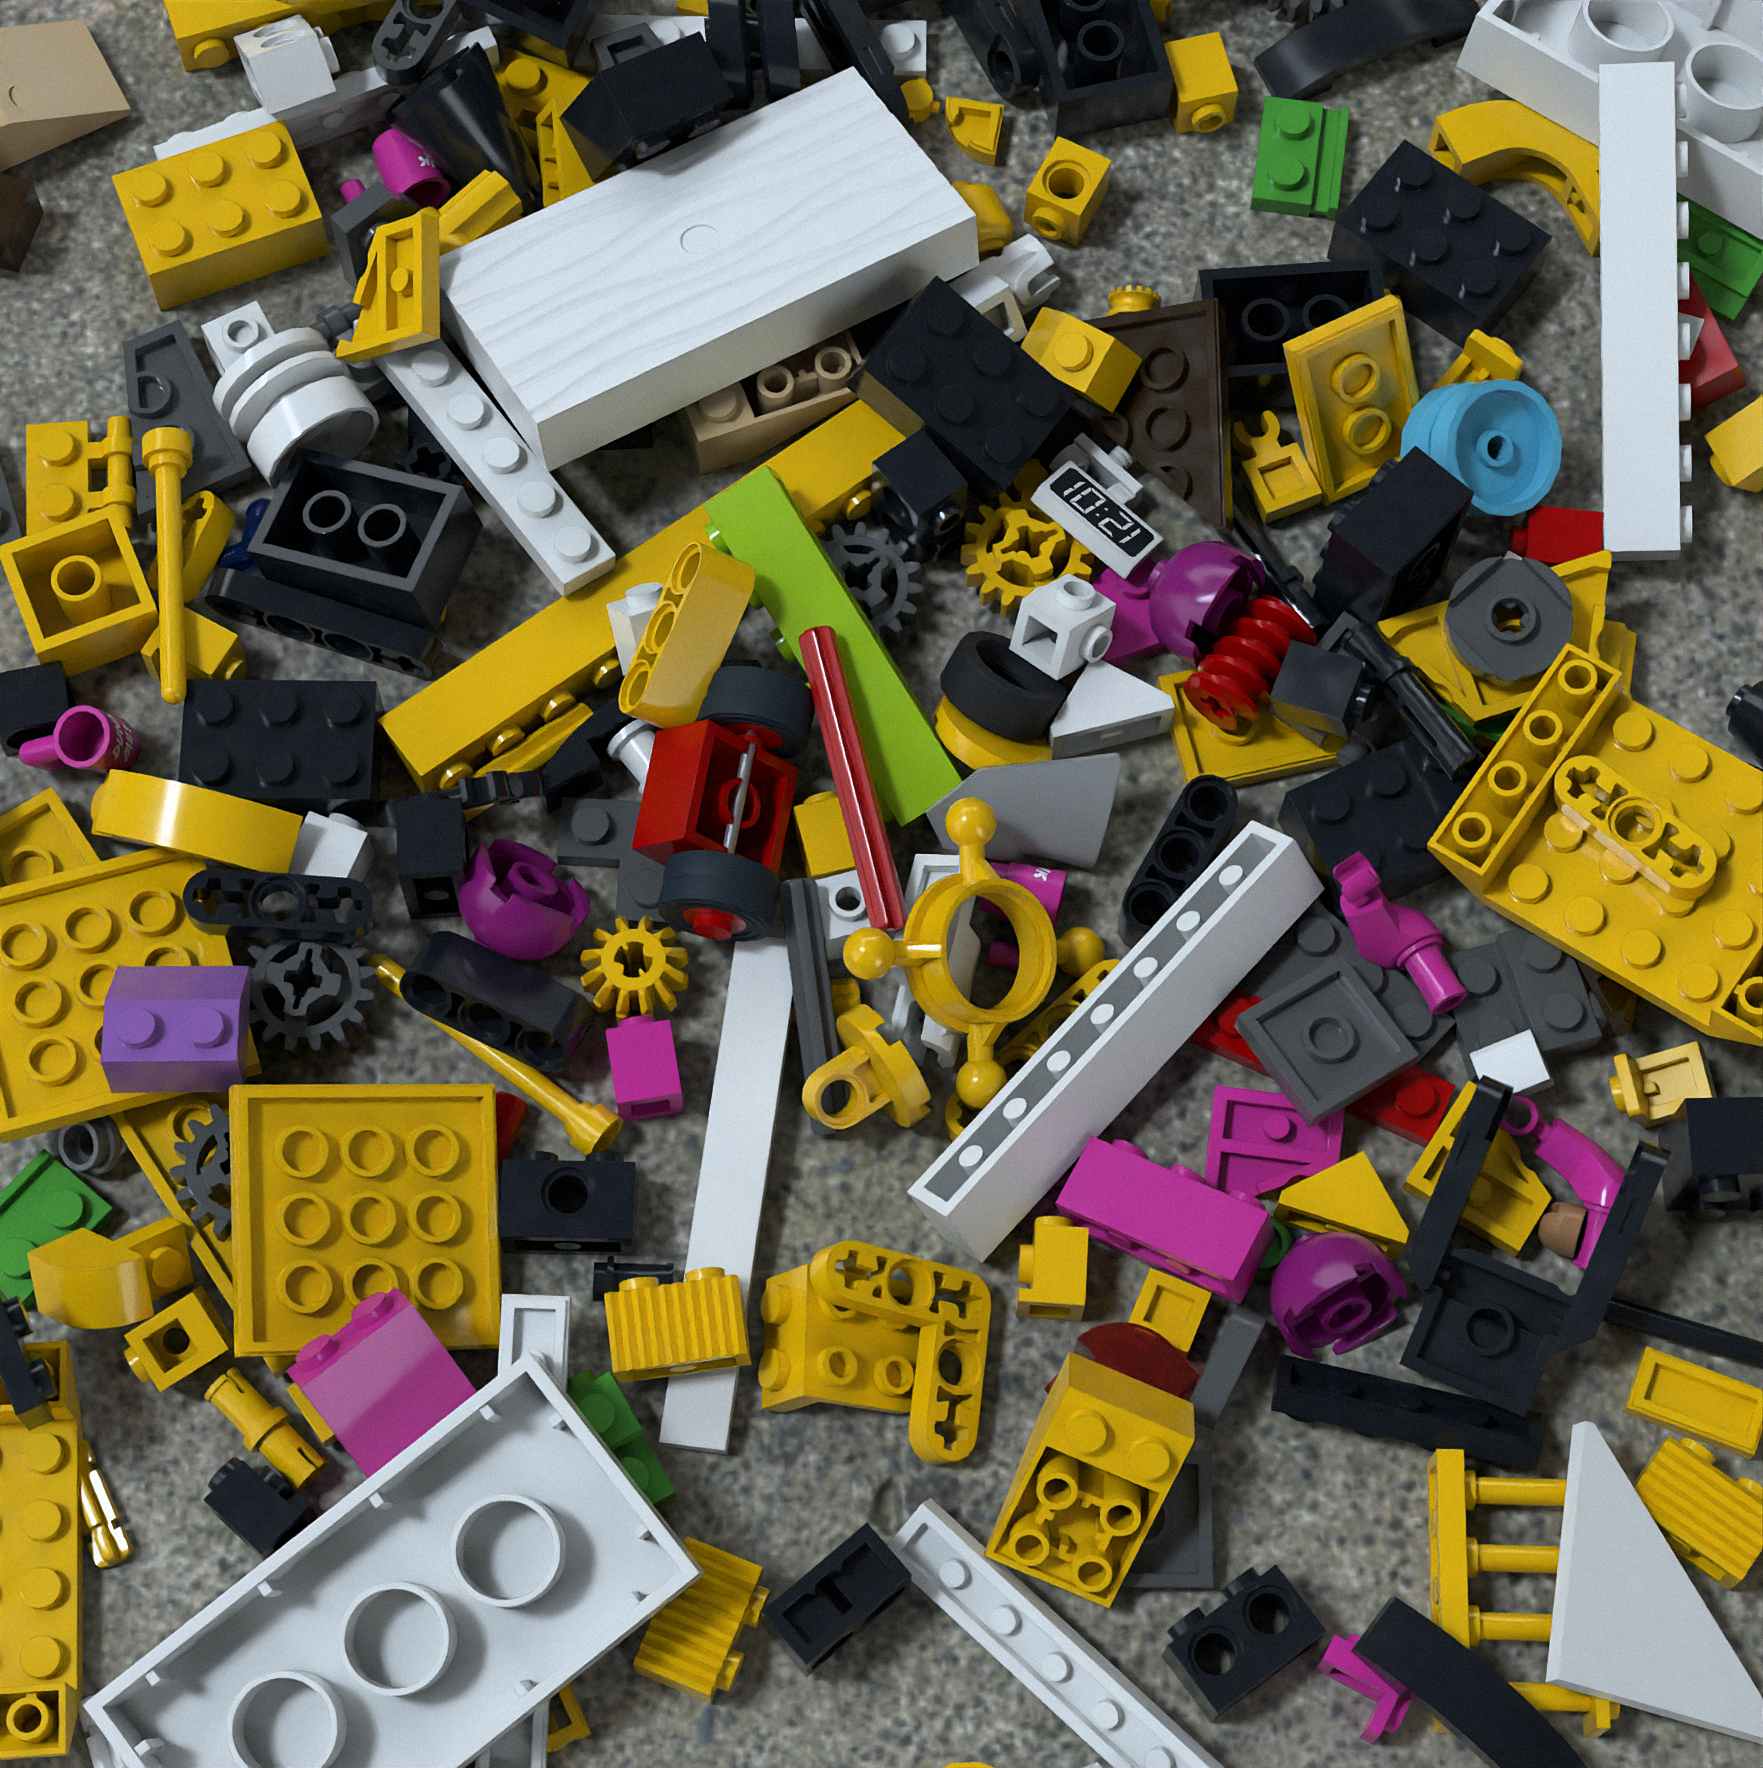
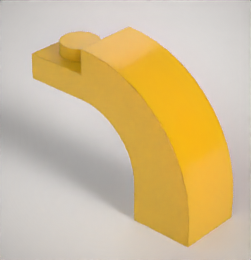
(1515, 142)
(194, 822)

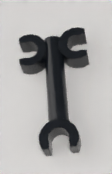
(477, 792)

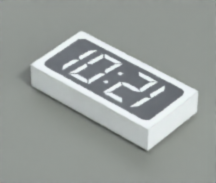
(1096, 519)

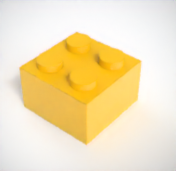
(81, 591)

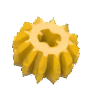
(629, 946)

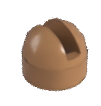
(1562, 1227)

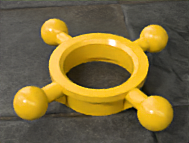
(923, 954)

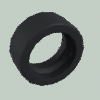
(1000, 687)

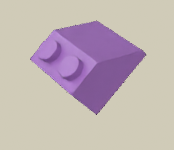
(176, 1028)

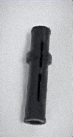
(1288, 576)
(1421, 712)

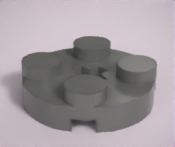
(1510, 584)

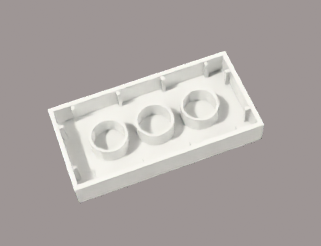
(1551, 60)
(703, 266)
(417, 1604)

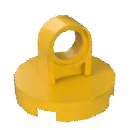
(875, 1072)

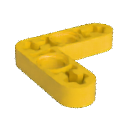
(939, 1330)

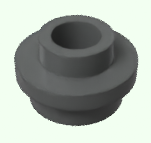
(91, 1145)

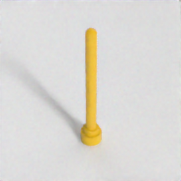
(167, 457)
(589, 1126)

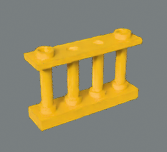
(1458, 1557)

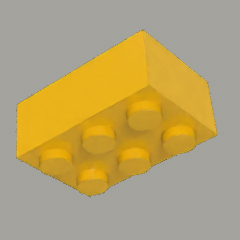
(222, 214)

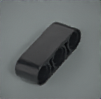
(1180, 836)
(497, 1001)

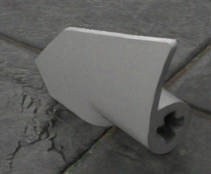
(1041, 808)

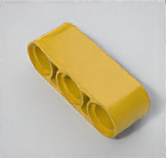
(686, 637)

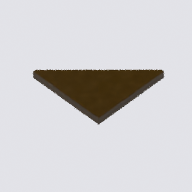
(1176, 402)

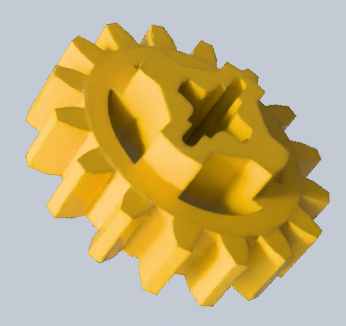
(1026, 555)

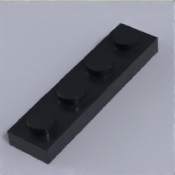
(1405, 1412)

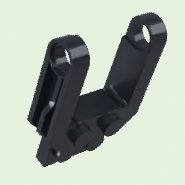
(986, 25)
(1486, 1320)

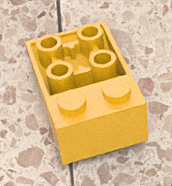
(1091, 1479)

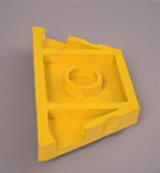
(1478, 700)

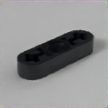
(230, 919)

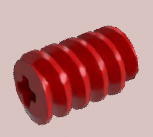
(1246, 662)

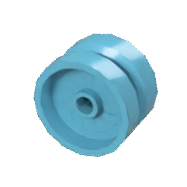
(1492, 439)

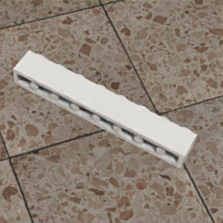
(1641, 311)
(1116, 1040)

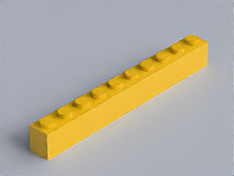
(571, 643)

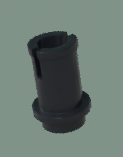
(609, 1275)

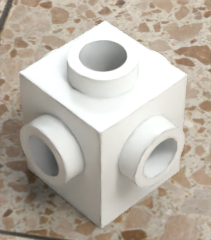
(1063, 626)

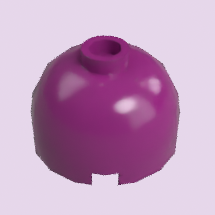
(1200, 596)
(518, 904)
(1334, 1292)

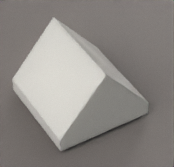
(1516, 1063)

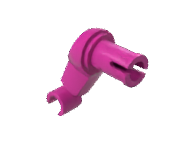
(1396, 935)
(1581, 1163)

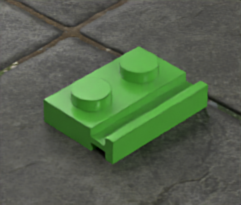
(1299, 158)
(1721, 259)
(39, 1208)

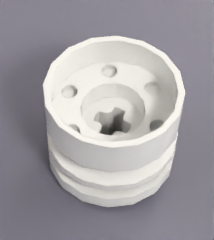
(291, 397)

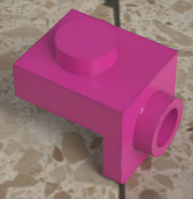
(1346, 1668)

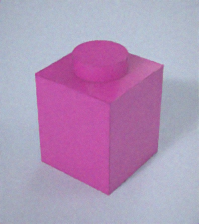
(644, 1068)

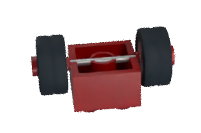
(723, 803)

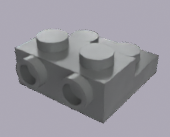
(1521, 987)

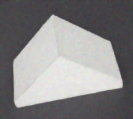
(1108, 710)

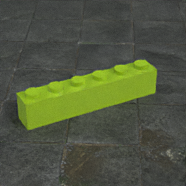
(805, 591)

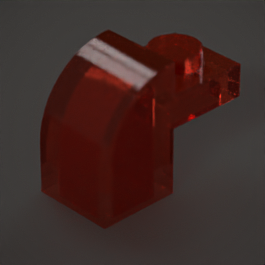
(1138, 1354)

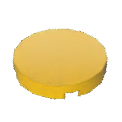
(982, 747)

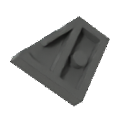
(357, 223)

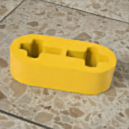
(205, 531)

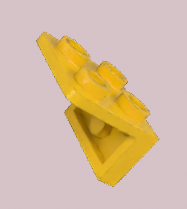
(833, 1351)

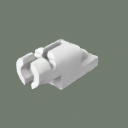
(1009, 285)
(962, 957)

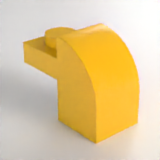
(107, 1282)

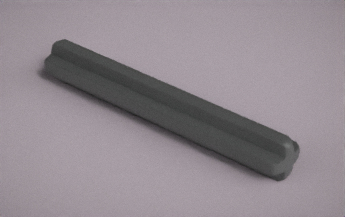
(811, 989)

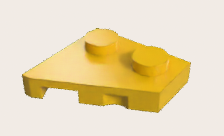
(397, 291)
(1507, 1193)

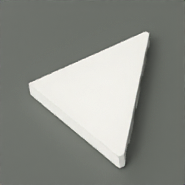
(1630, 1615)

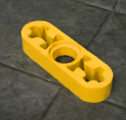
(1683, 840)

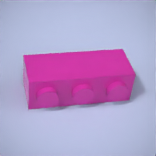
(1168, 1217)

